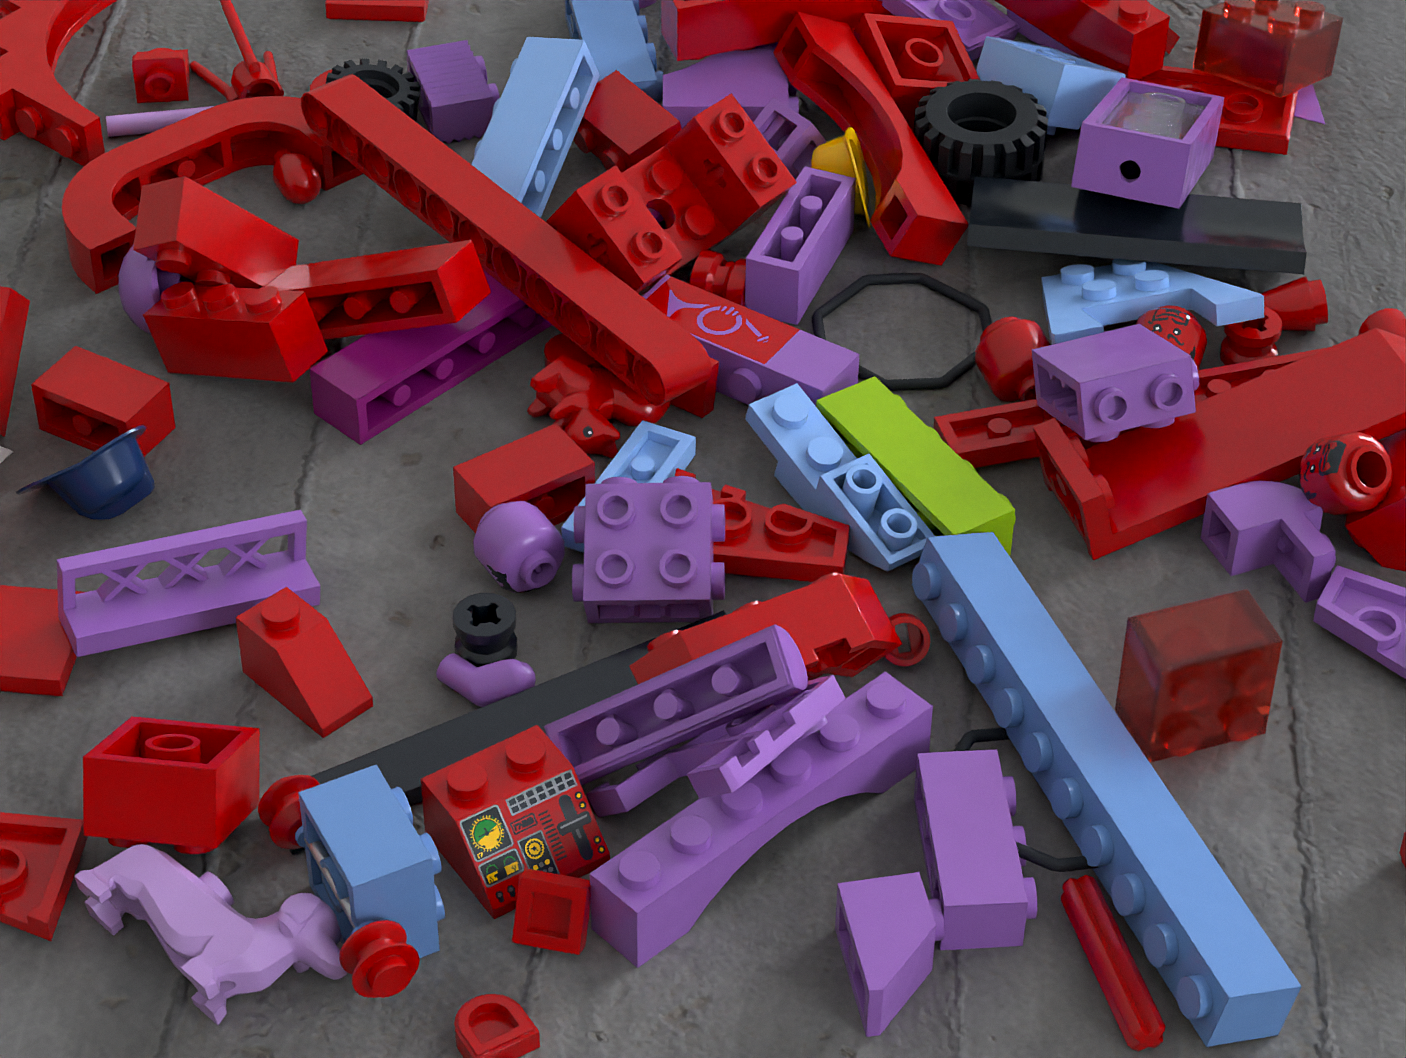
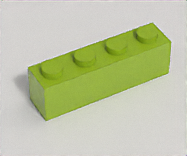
(918, 462)

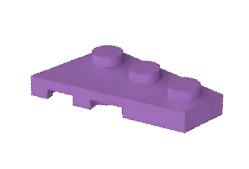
(1366, 615)

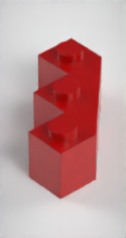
(832, 622)

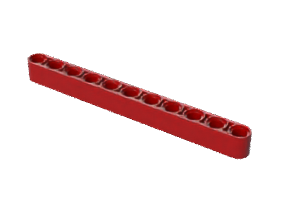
(510, 240)

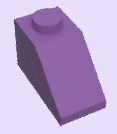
(886, 942)

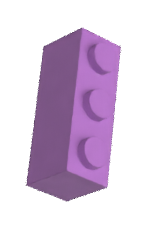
(800, 245)
(972, 849)

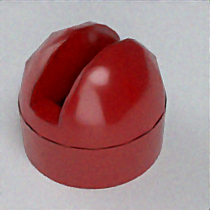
(917, 637)

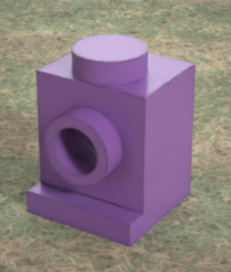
(789, 135)

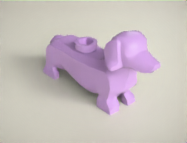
(204, 934)

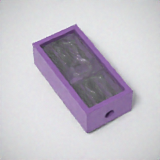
(1147, 142)

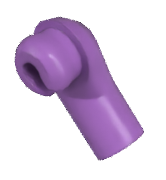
(485, 683)

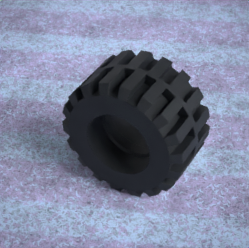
(981, 132)

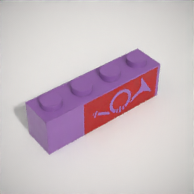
(752, 349)

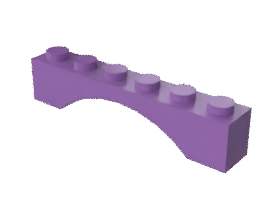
(671, 874)

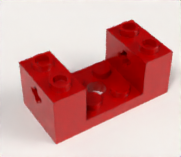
(702, 182)

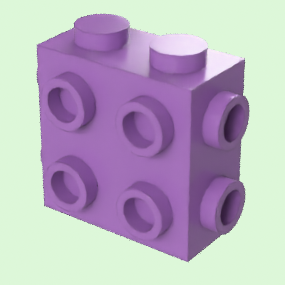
(1115, 382)
(648, 551)

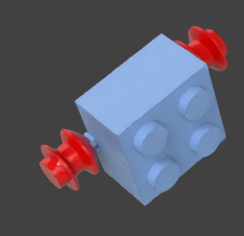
(366, 868)

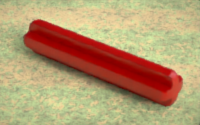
(1112, 963)

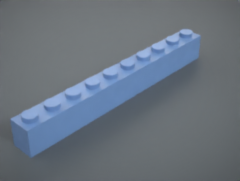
(1106, 793)

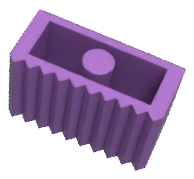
(452, 90)

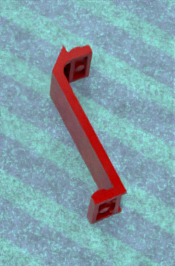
(1239, 436)

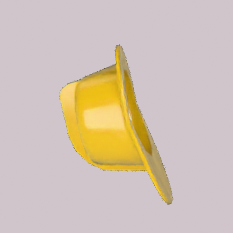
(845, 158)

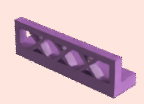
(185, 594)

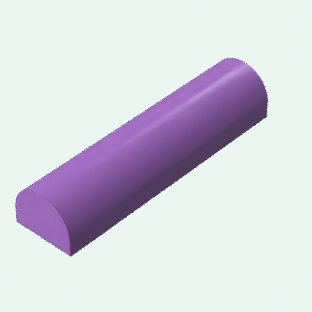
(680, 704)

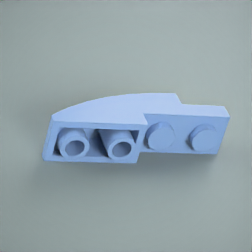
(835, 484)

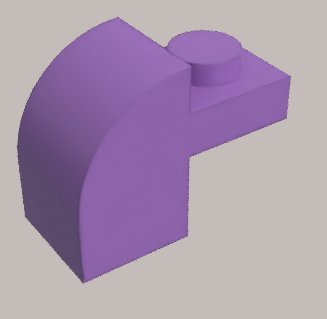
(1269, 525)

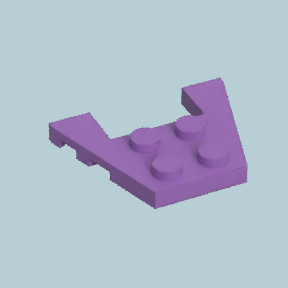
(728, 754)

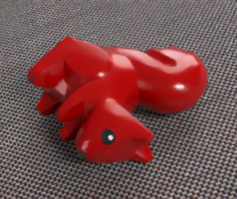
(585, 400)

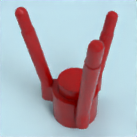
(249, 76)

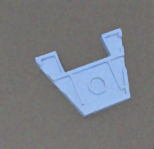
(1089, 297)

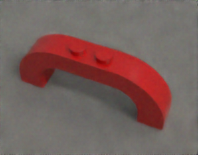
(199, 147)

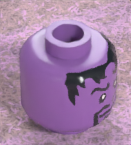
(518, 546)

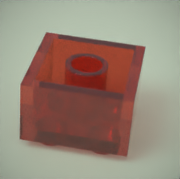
(1268, 43)
(1197, 675)

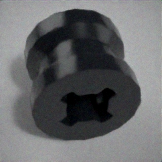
(485, 629)

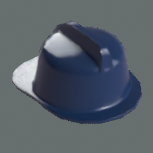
(106, 480)

